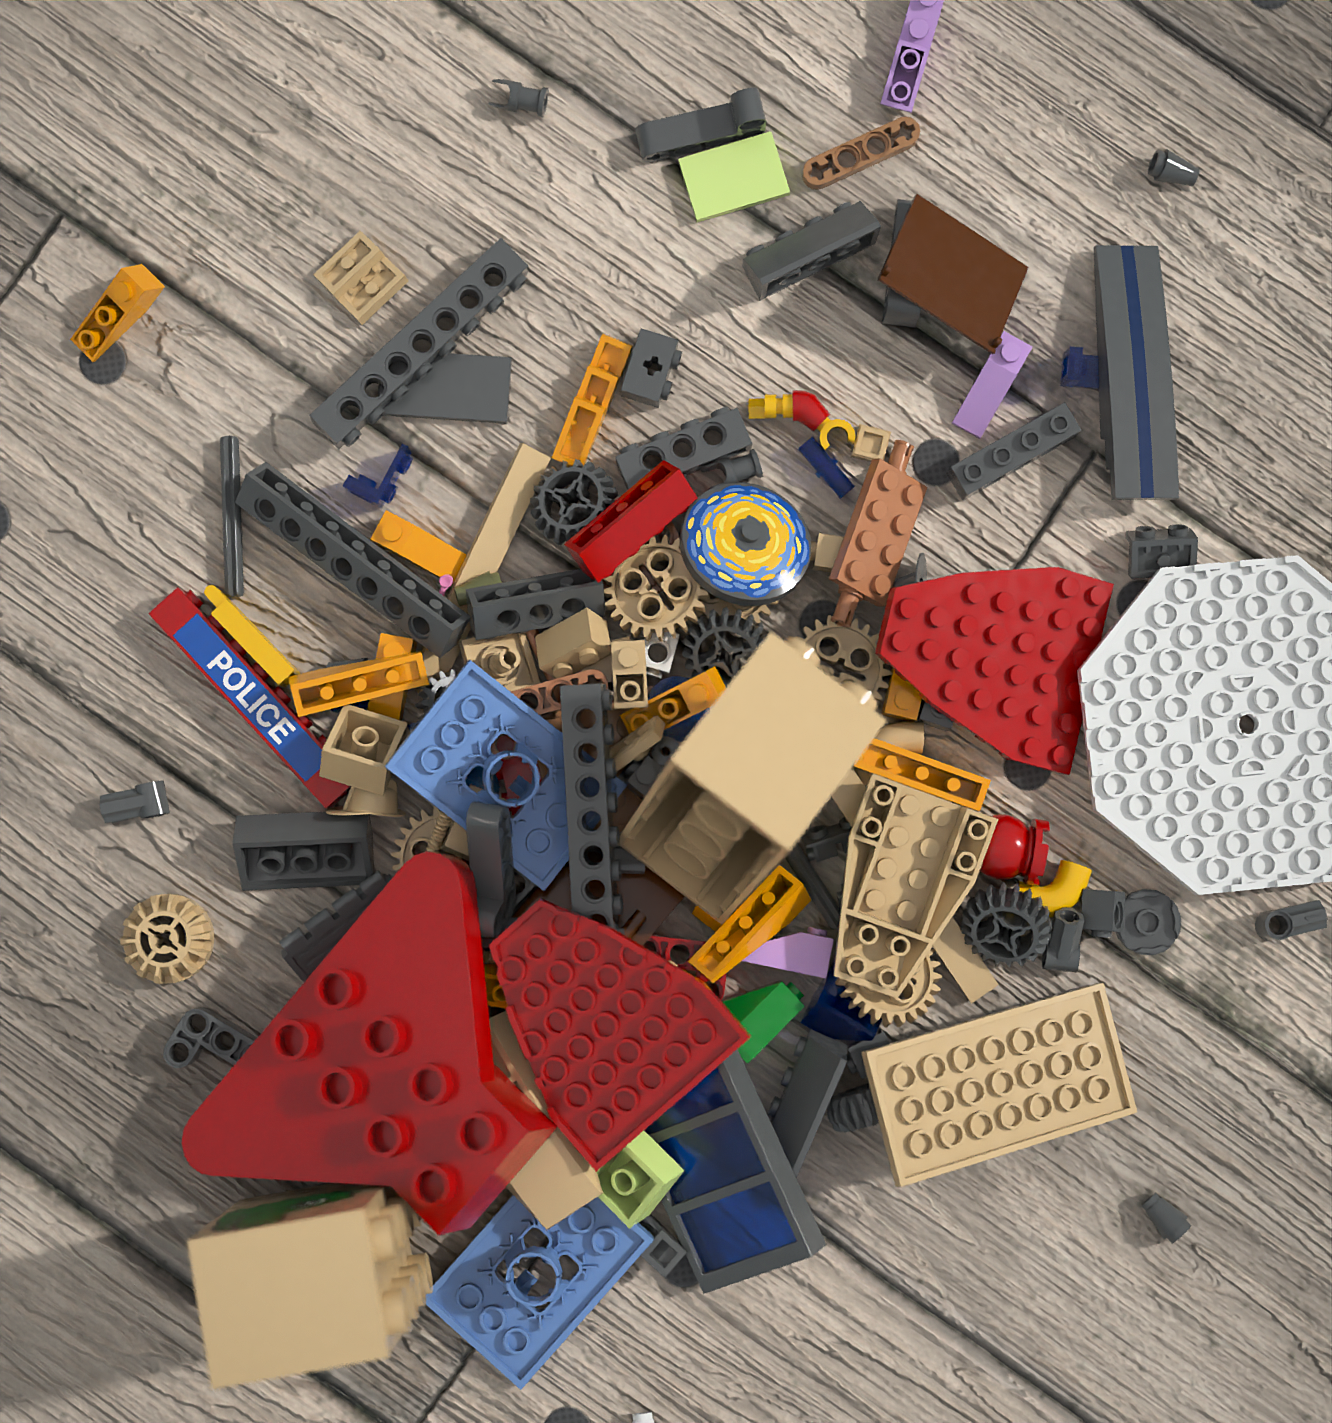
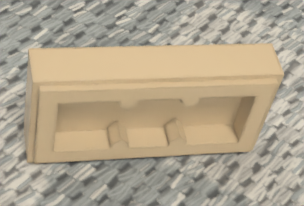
(637, 743)

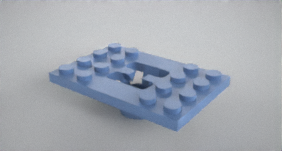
(459, 736)
(499, 1314)

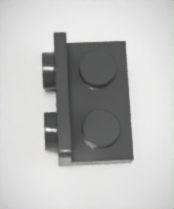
(1160, 548)

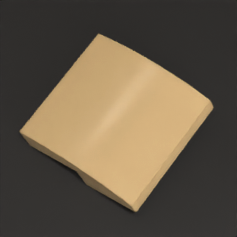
(361, 277)

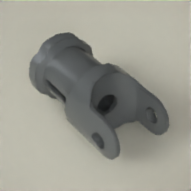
(524, 98)
(738, 468)
(655, 750)

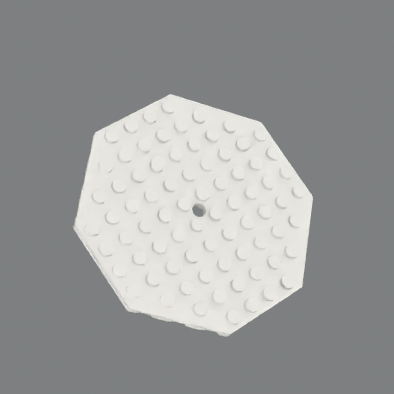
(1167, 735)

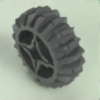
(552, 491)
(721, 627)
(1012, 916)
(852, 1109)

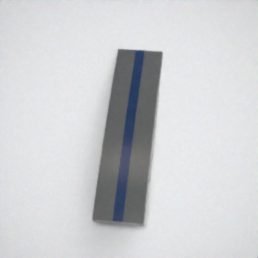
(1135, 374)

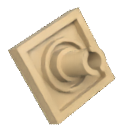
(503, 658)

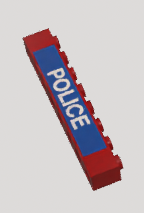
(248, 691)

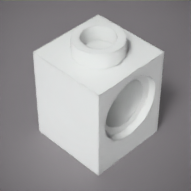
(656, 669)

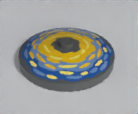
(745, 544)

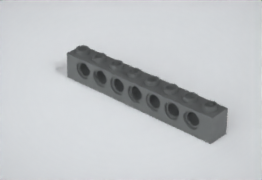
(497, 260)
(352, 559)
(579, 803)

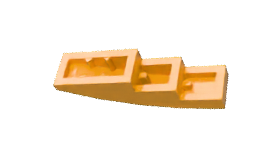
(592, 400)

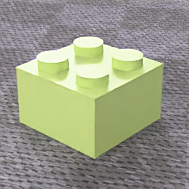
(637, 1179)

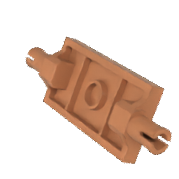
(877, 534)

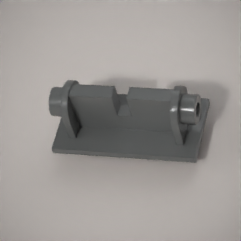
(822, 840)

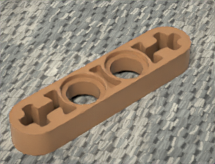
(863, 157)

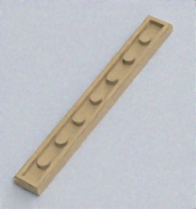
(494, 535)
(950, 946)

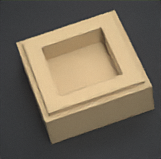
(870, 443)

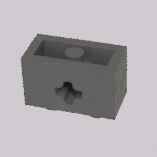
(651, 349)

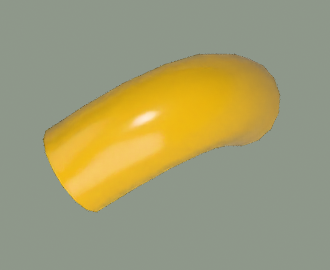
(1064, 889)

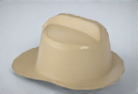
(364, 802)

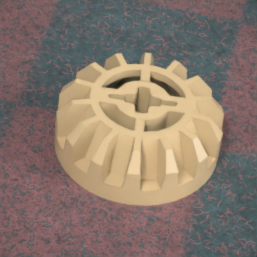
(190, 954)

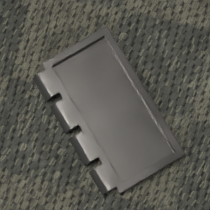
(308, 950)

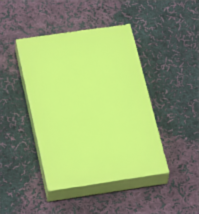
(734, 176)

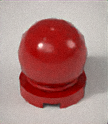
(1016, 850)

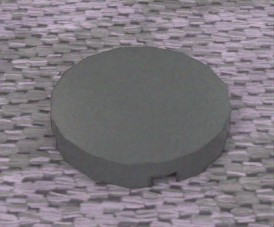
(1149, 922)

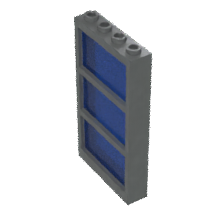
(737, 1195)

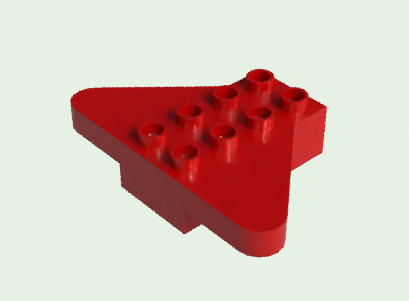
(382, 1065)

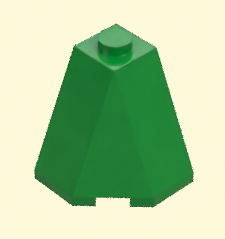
(764, 1013)

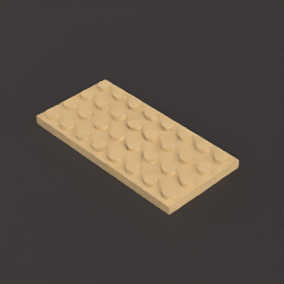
(998, 1083)

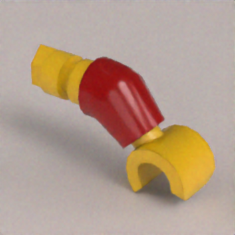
(801, 407)

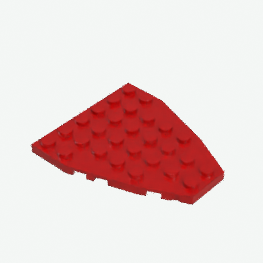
(1000, 654)
(606, 1026)

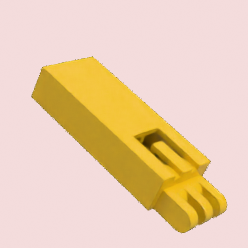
(250, 637)

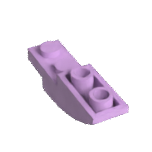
(911, 54)

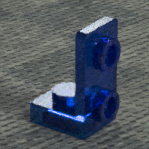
(1079, 369)
(365, 487)

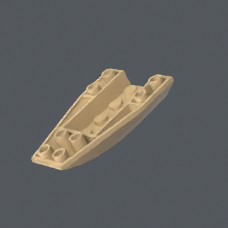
(903, 881)
(557, 1175)

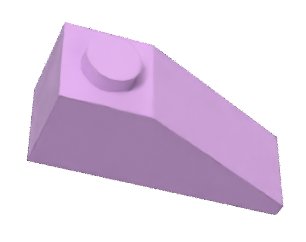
(991, 385)
(796, 952)

